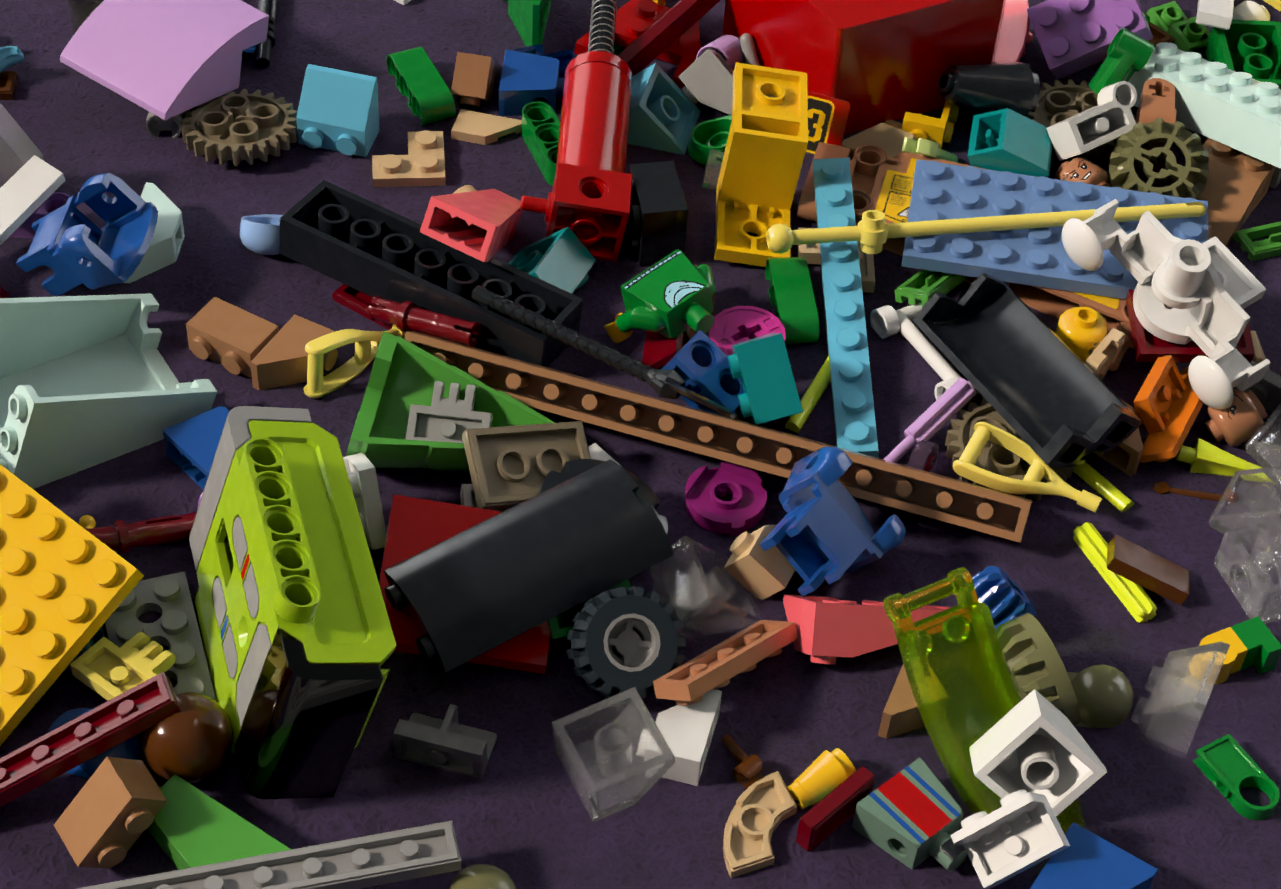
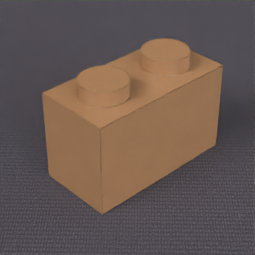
(228, 335)
(110, 813)

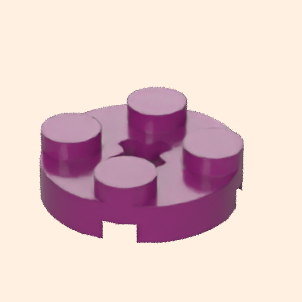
(725, 516)

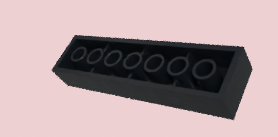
(393, 260)

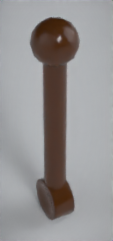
(1163, 488)

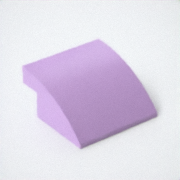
(166, 50)

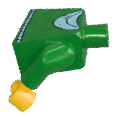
(666, 299)

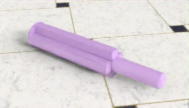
(934, 417)

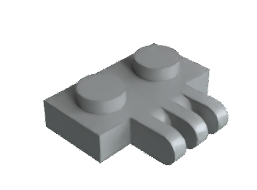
(446, 417)

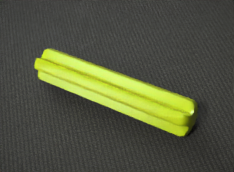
(1128, 592)

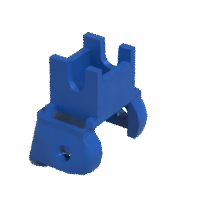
(84, 252)
(824, 525)

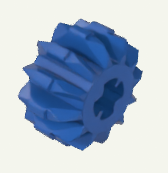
(1001, 595)

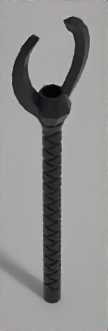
(666, 383)

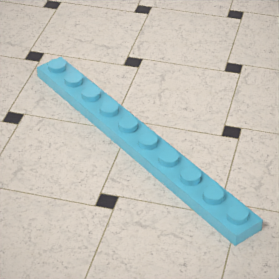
(844, 311)

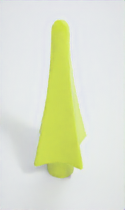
(1212, 460)

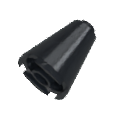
(991, 87)

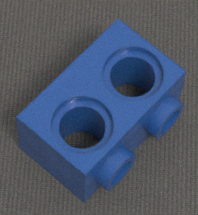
(706, 373)

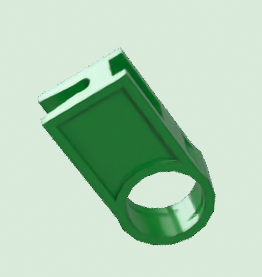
(1232, 768)

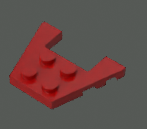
(635, 19)

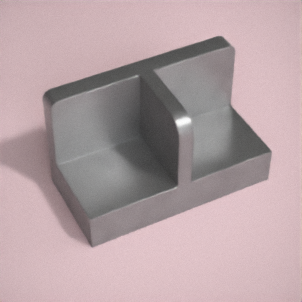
(444, 743)

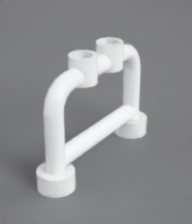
(888, 322)

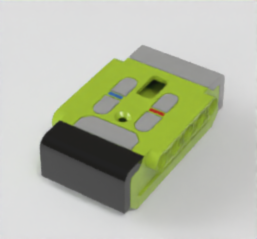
(288, 602)

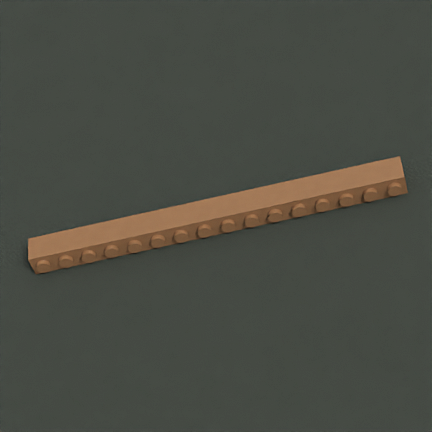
(732, 439)

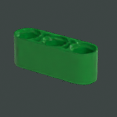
(422, 85)
(541, 135)
(793, 298)

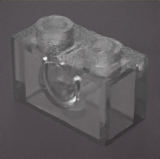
(1252, 569)

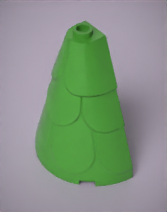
(405, 377)

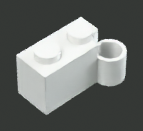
(1096, 124)

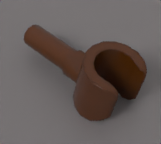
(748, 766)

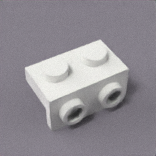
(1011, 837)

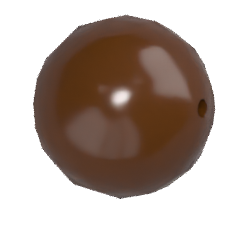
(189, 741)

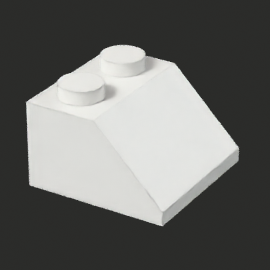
(1036, 752)

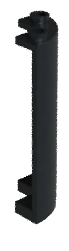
(1027, 373)
(527, 565)

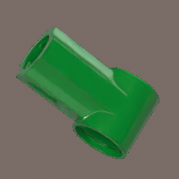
(1125, 56)

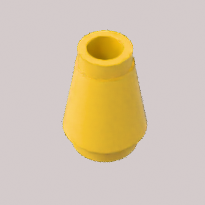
(821, 777)

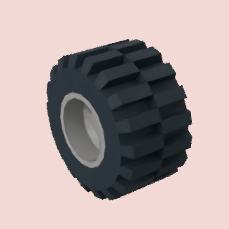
(625, 641)

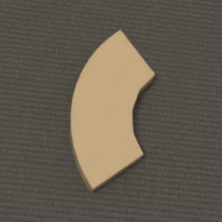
(752, 823)

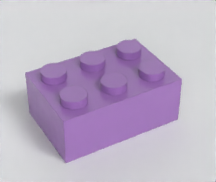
(1080, 31)

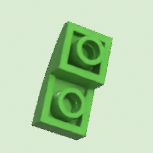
(1172, 20)

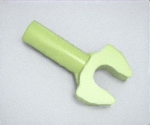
(927, 148)

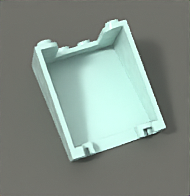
(84, 383)

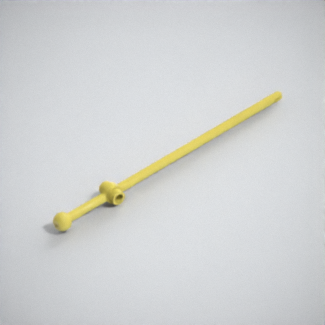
(874, 231)

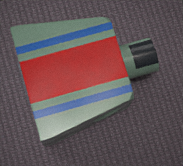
(912, 818)

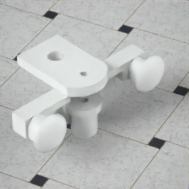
(1180, 295)

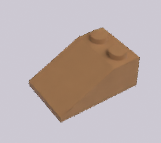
(1232, 188)

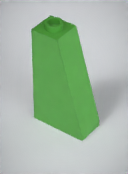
(202, 831)

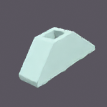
(167, 235)

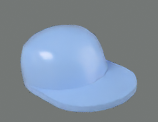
(261, 233)

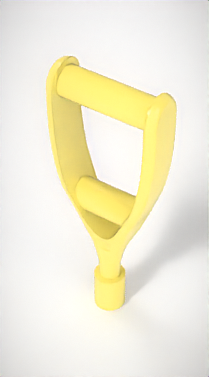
(365, 351)
(1031, 482)

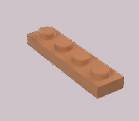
(725, 660)

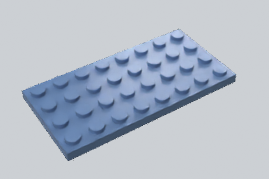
(1023, 255)

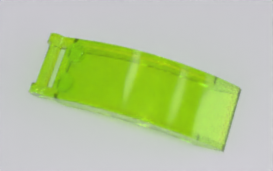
(958, 680)

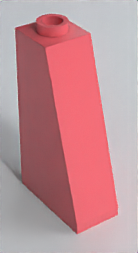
(473, 221)

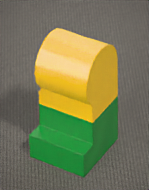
(1249, 644)

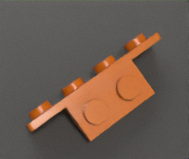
(1167, 409)

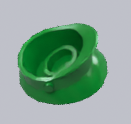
(707, 136)

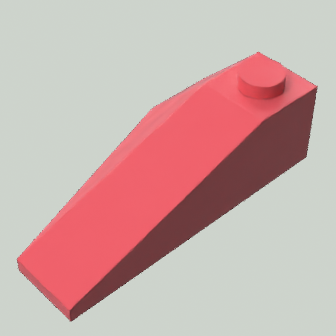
(842, 627)

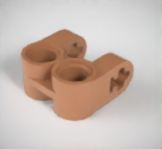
(1156, 107)

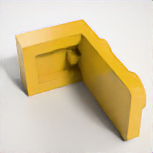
(932, 128)

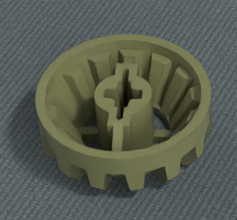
(1184, 181)
(1036, 664)

